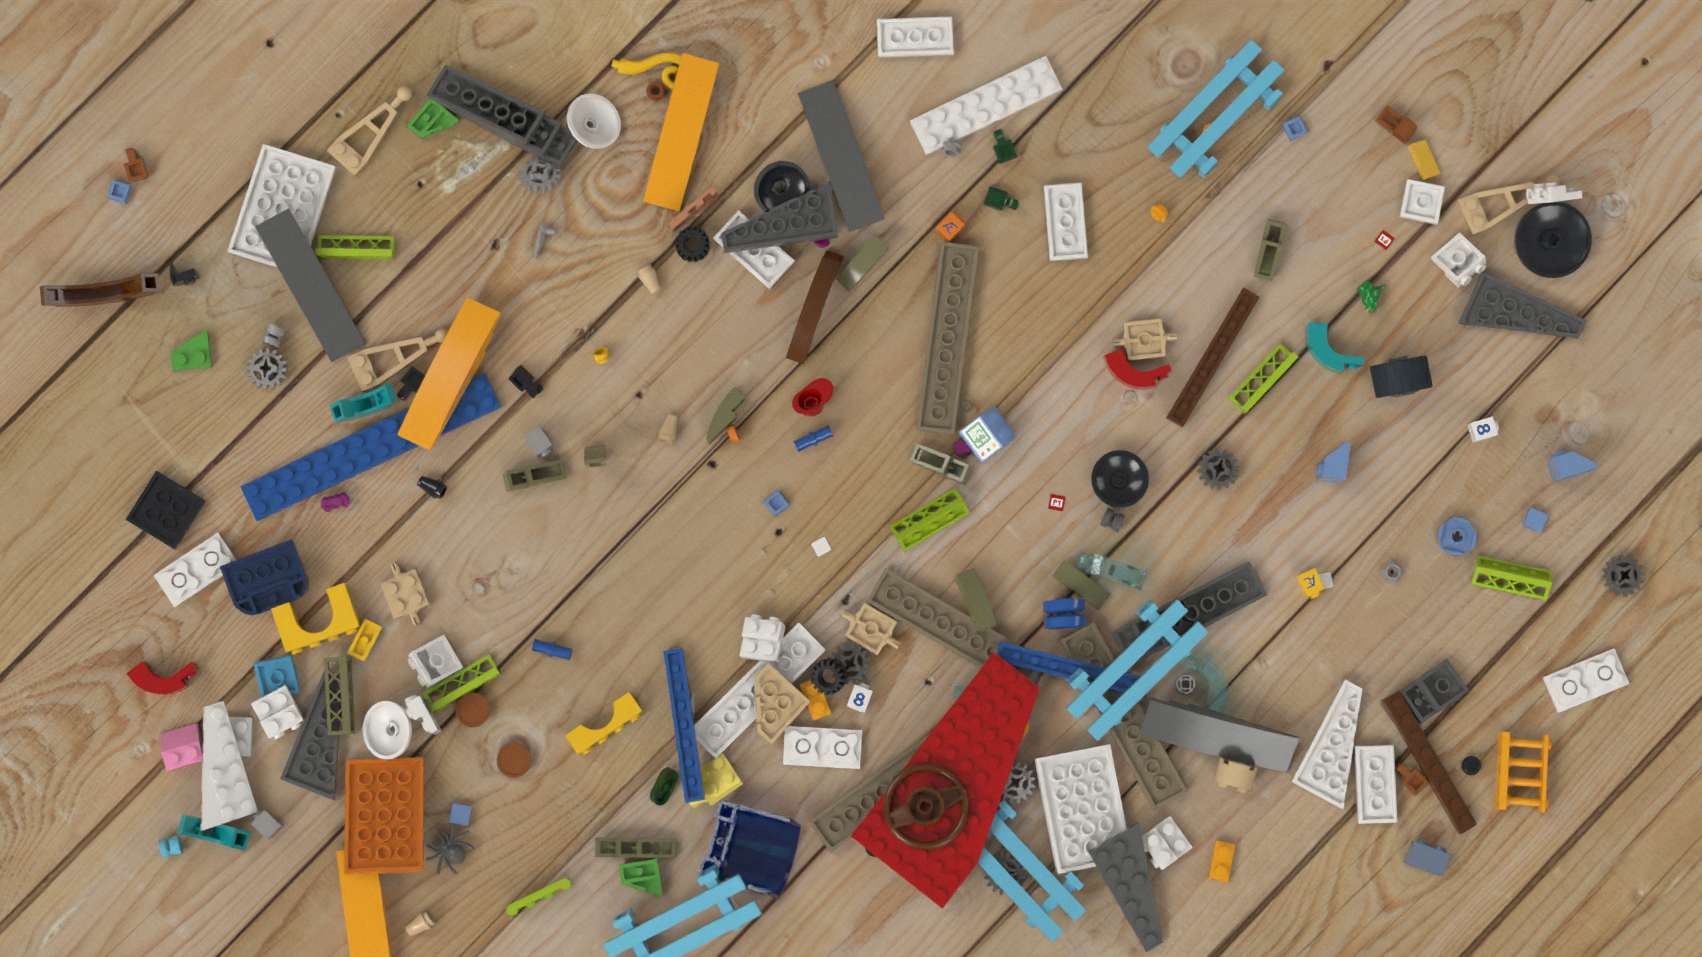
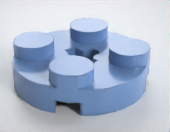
(1465, 530)

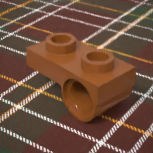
(1394, 123)

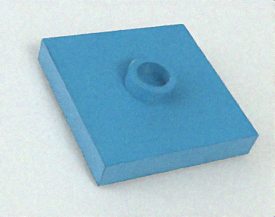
(275, 673)

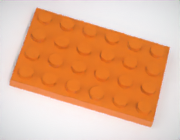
(384, 816)

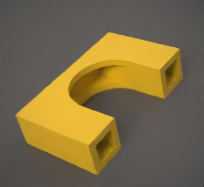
(343, 621)

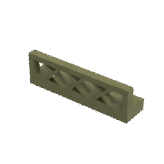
(346, 699)

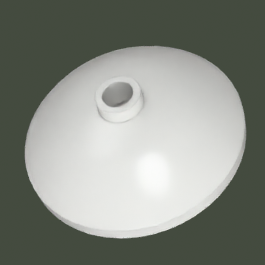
(601, 117)
(387, 730)

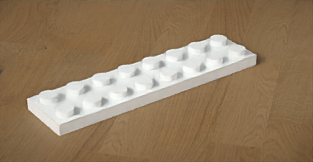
(986, 105)
(737, 707)

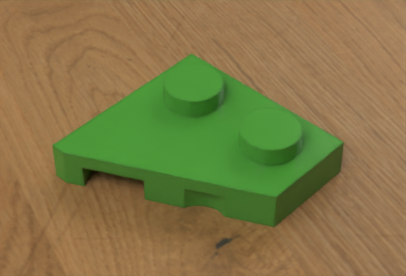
(431, 120)
(192, 354)
(642, 876)

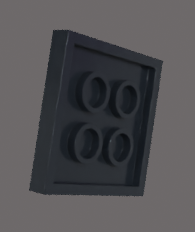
(165, 510)

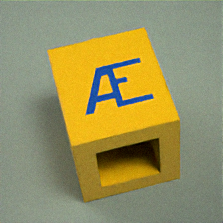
(1310, 583)

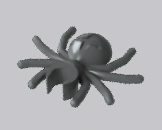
(449, 849)

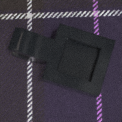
(412, 381)
(523, 381)

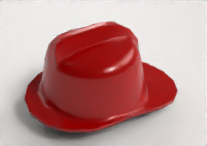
(813, 397)

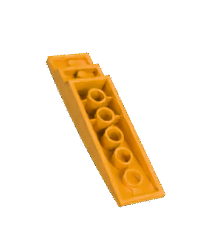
(680, 132)
(449, 374)
(364, 913)

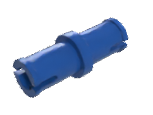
(813, 438)
(552, 649)

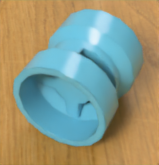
(170, 846)

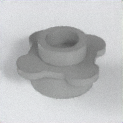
(951, 148)
(1392, 567)

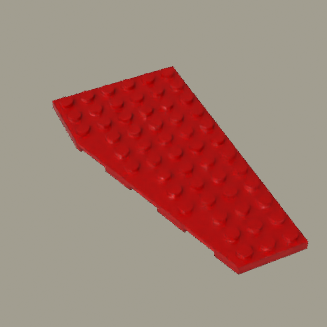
(979, 746)

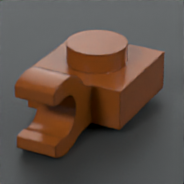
(135, 168)
(1412, 780)

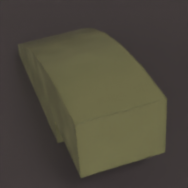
(1269, 249)
(862, 263)
(724, 415)
(595, 456)
(941, 464)
(534, 475)
(1080, 585)
(975, 599)

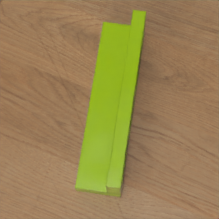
(352, 253)
(1291, 357)
(931, 522)
(1513, 574)
(467, 688)

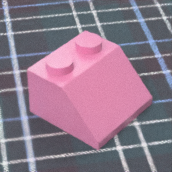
(182, 747)

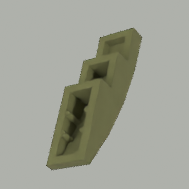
(635, 847)

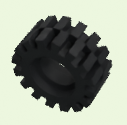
(692, 255)
(839, 671)

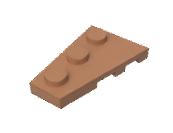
(693, 209)

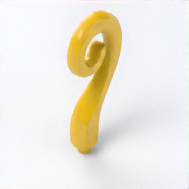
(635, 67)

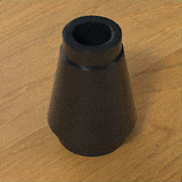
(433, 487)

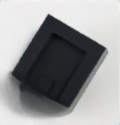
(187, 277)

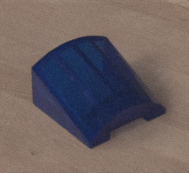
(754, 846)

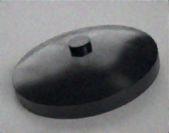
(1553, 239)

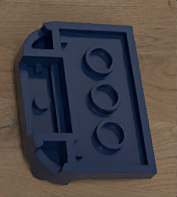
(266, 579)

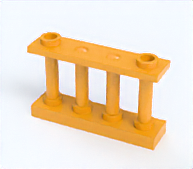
(1504, 780)

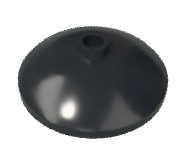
(793, 184)
(1122, 465)

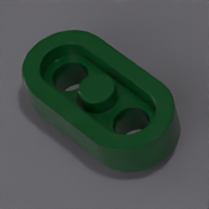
(664, 786)

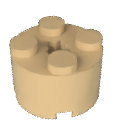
(1235, 774)

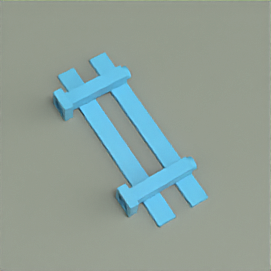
(1257, 87)
(1160, 626)
(1058, 892)
(717, 893)

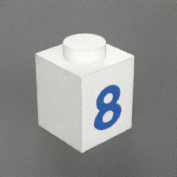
(1483, 429)
(860, 697)

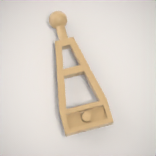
(348, 156)
(1473, 211)
(364, 369)

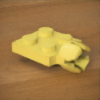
(718, 780)

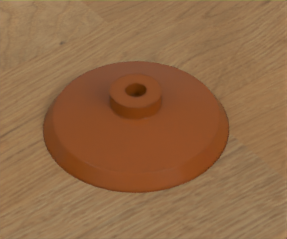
(472, 709)
(513, 760)

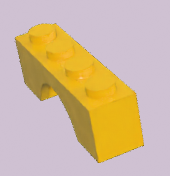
(625, 710)

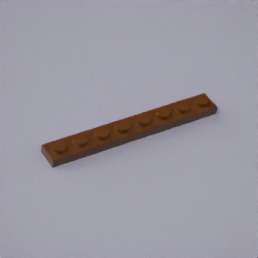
(1212, 357)
(1428, 762)

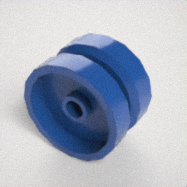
(1064, 610)

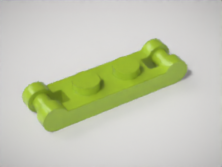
(531, 900)

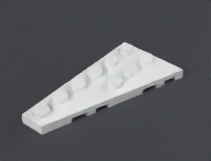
(1329, 756)
(224, 779)

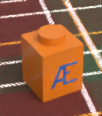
(950, 227)

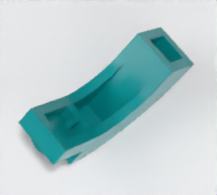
(1323, 354)
(363, 405)
(220, 834)

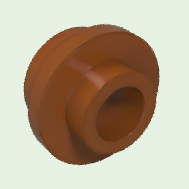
(655, 85)

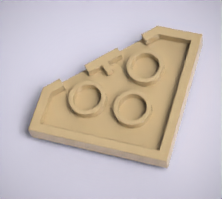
(775, 703)

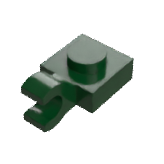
(1004, 149)
(997, 199)

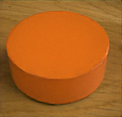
(733, 434)

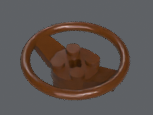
(939, 801)

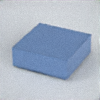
(1294, 128)
(119, 191)
(776, 503)
(1535, 520)
(460, 814)

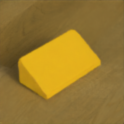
(1424, 159)

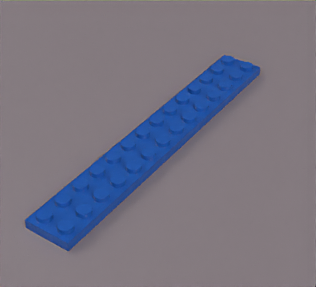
(355, 455)

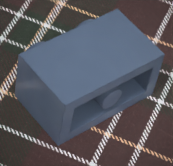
(1427, 858)

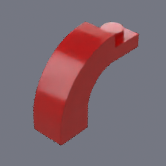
(1130, 377)
(150, 682)

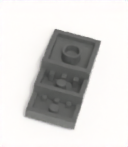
(1433, 691)

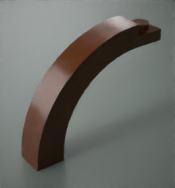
(100, 293)
(814, 306)

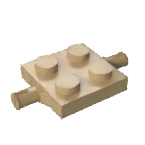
(1144, 339)
(405, 594)
(870, 629)

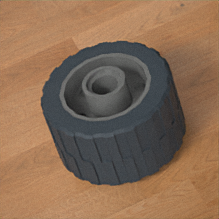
(1401, 376)

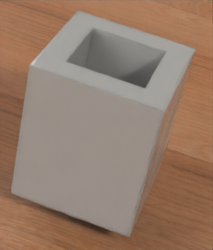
(539, 442)
(266, 824)

